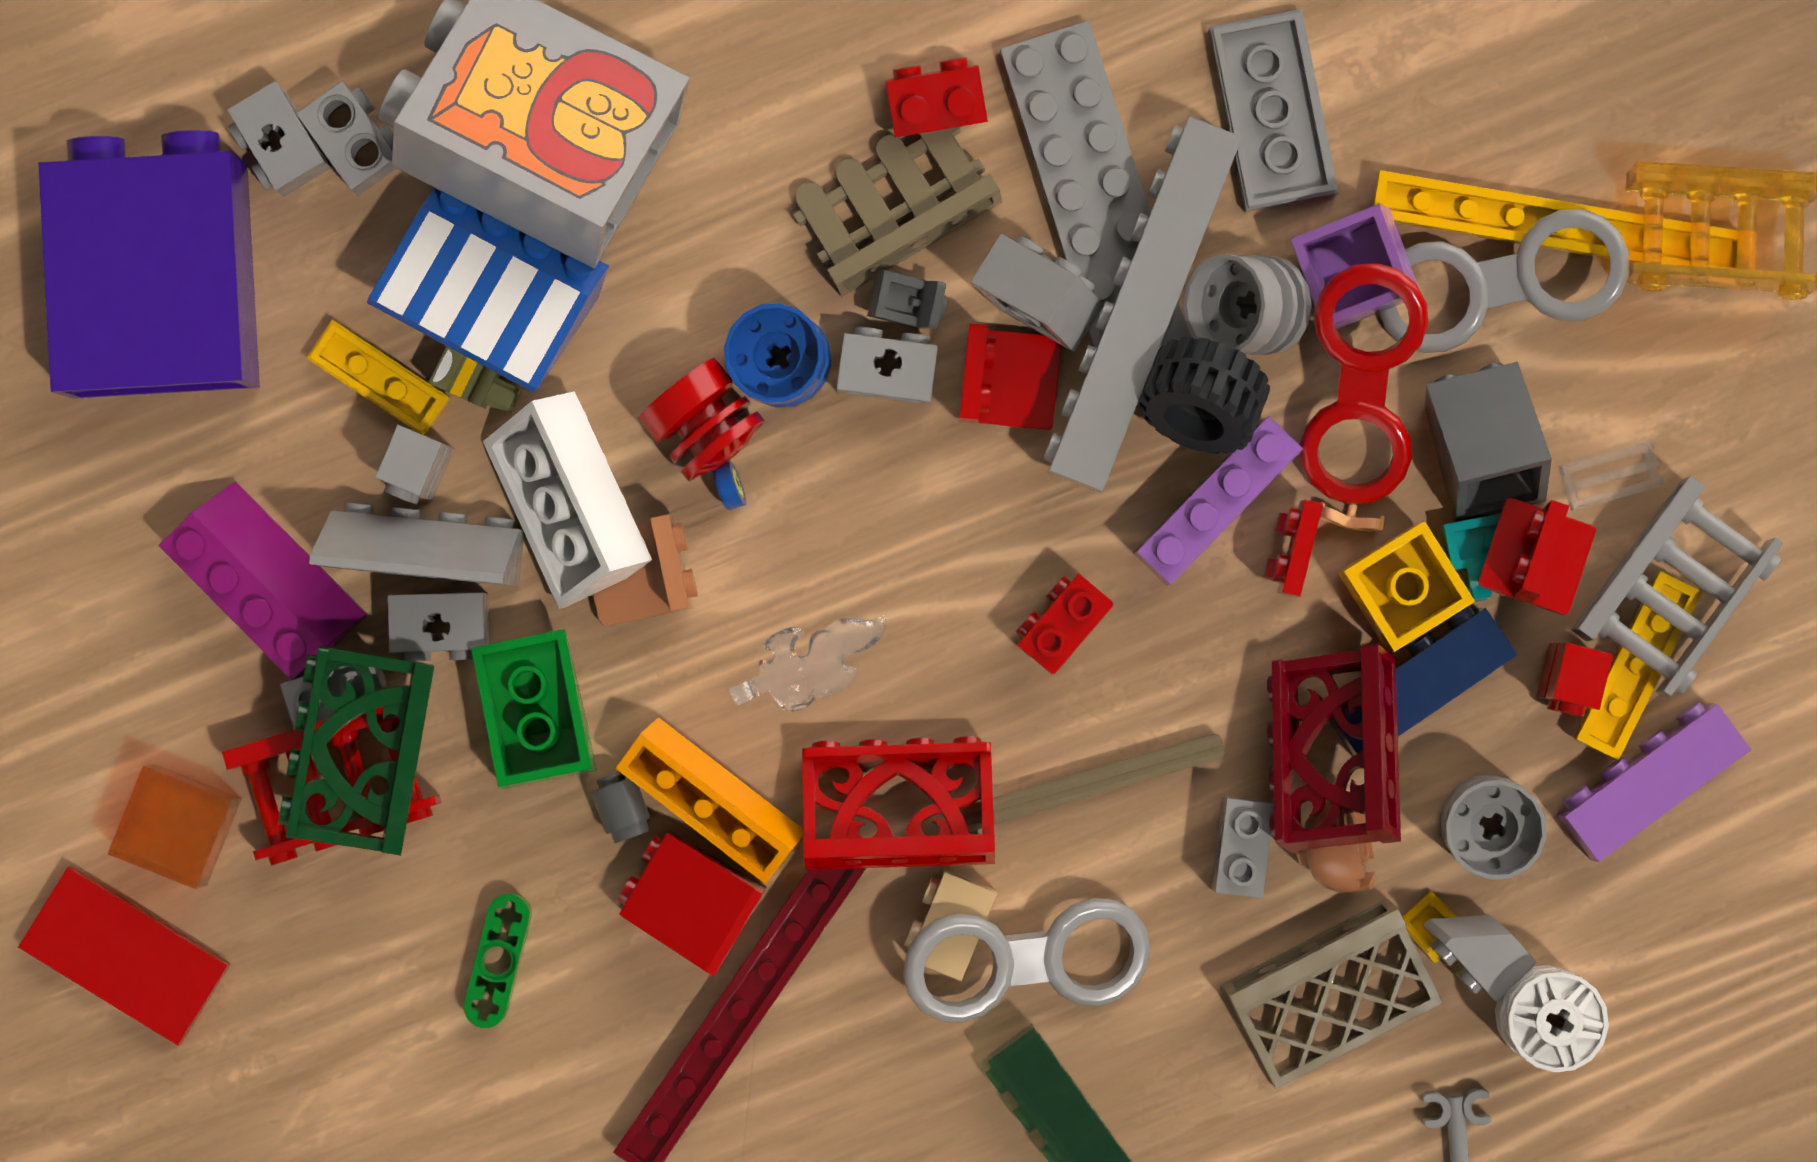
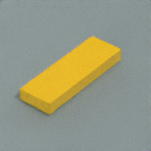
(378, 378)

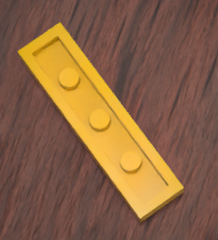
(1630, 679)

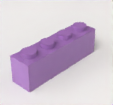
(1217, 501)
(1653, 780)

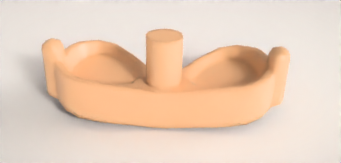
(1349, 521)

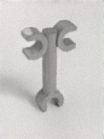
(1454, 1112)

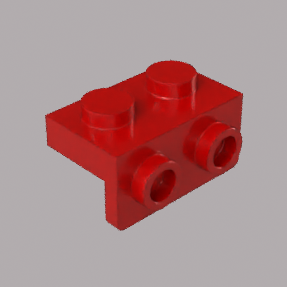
(935, 98)
(1065, 624)

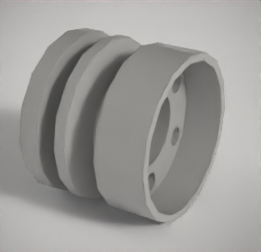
(1248, 303)
(1501, 853)

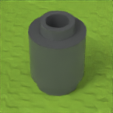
(621, 807)

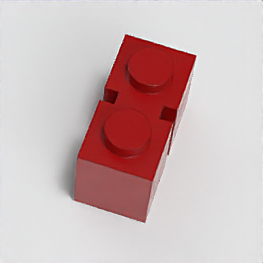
(1574, 678)

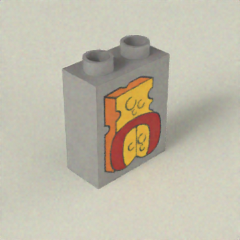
(534, 120)

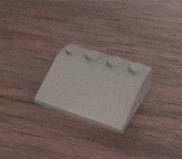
(420, 547)

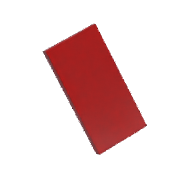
(124, 955)

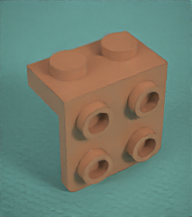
(656, 587)

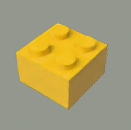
(1406, 587)

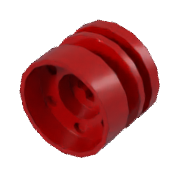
(701, 419)

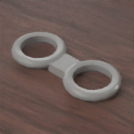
(1514, 278)
(1026, 959)

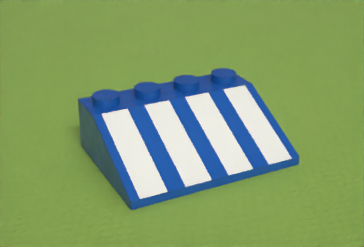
(487, 289)

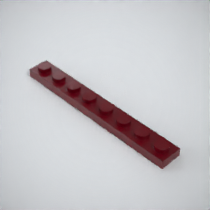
(736, 1014)

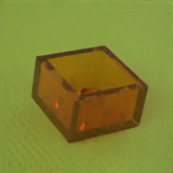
(174, 826)

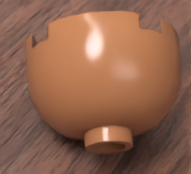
(1339, 866)

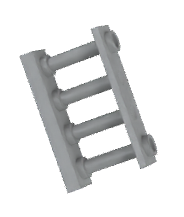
(1659, 545)

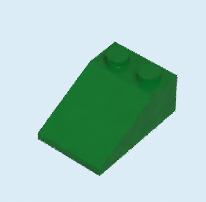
(533, 710)

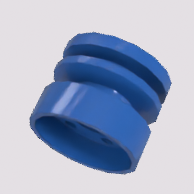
(750, 355)

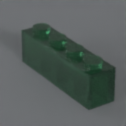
(1051, 1101)

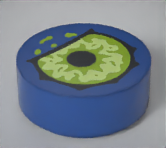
(729, 486)

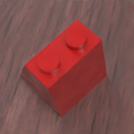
(690, 901)

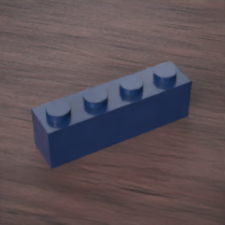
(1441, 669)

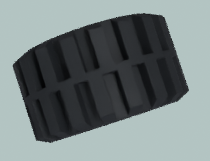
(1204, 395)

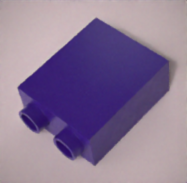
(148, 268)

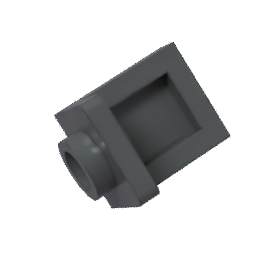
(907, 300)

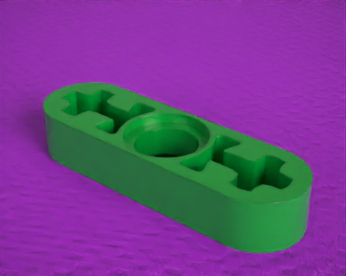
(477, 991)

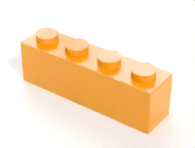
(711, 800)

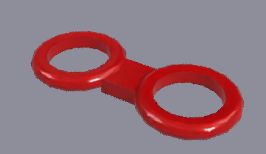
(1363, 383)

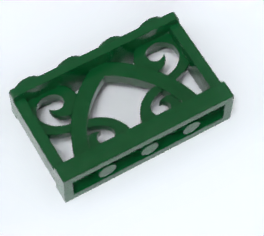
(386, 809)

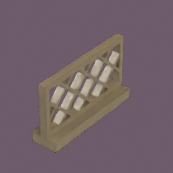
(1315, 957)

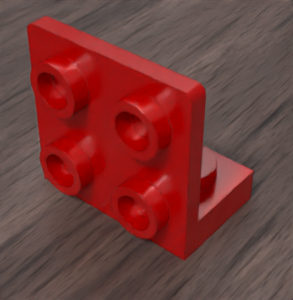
(1009, 379)

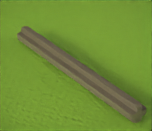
(1098, 780)

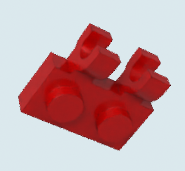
(1302, 527)

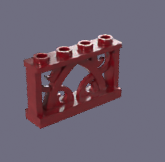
(1379, 794)

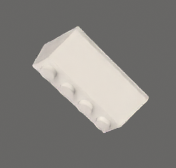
(566, 498)

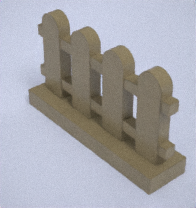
(891, 242)

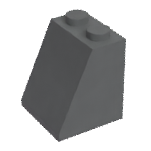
(1487, 440)

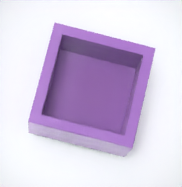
(1354, 240)

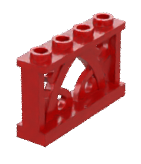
(850, 851)

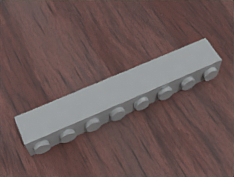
(1143, 305)

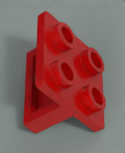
(1537, 555)

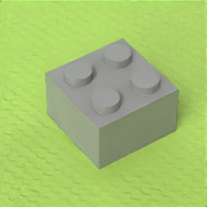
(1038, 290)

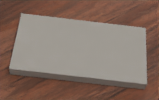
(1275, 109)

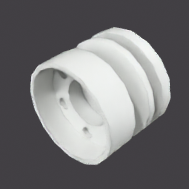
(1547, 990)

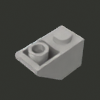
(1484, 951)

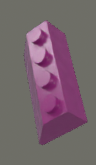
(262, 579)

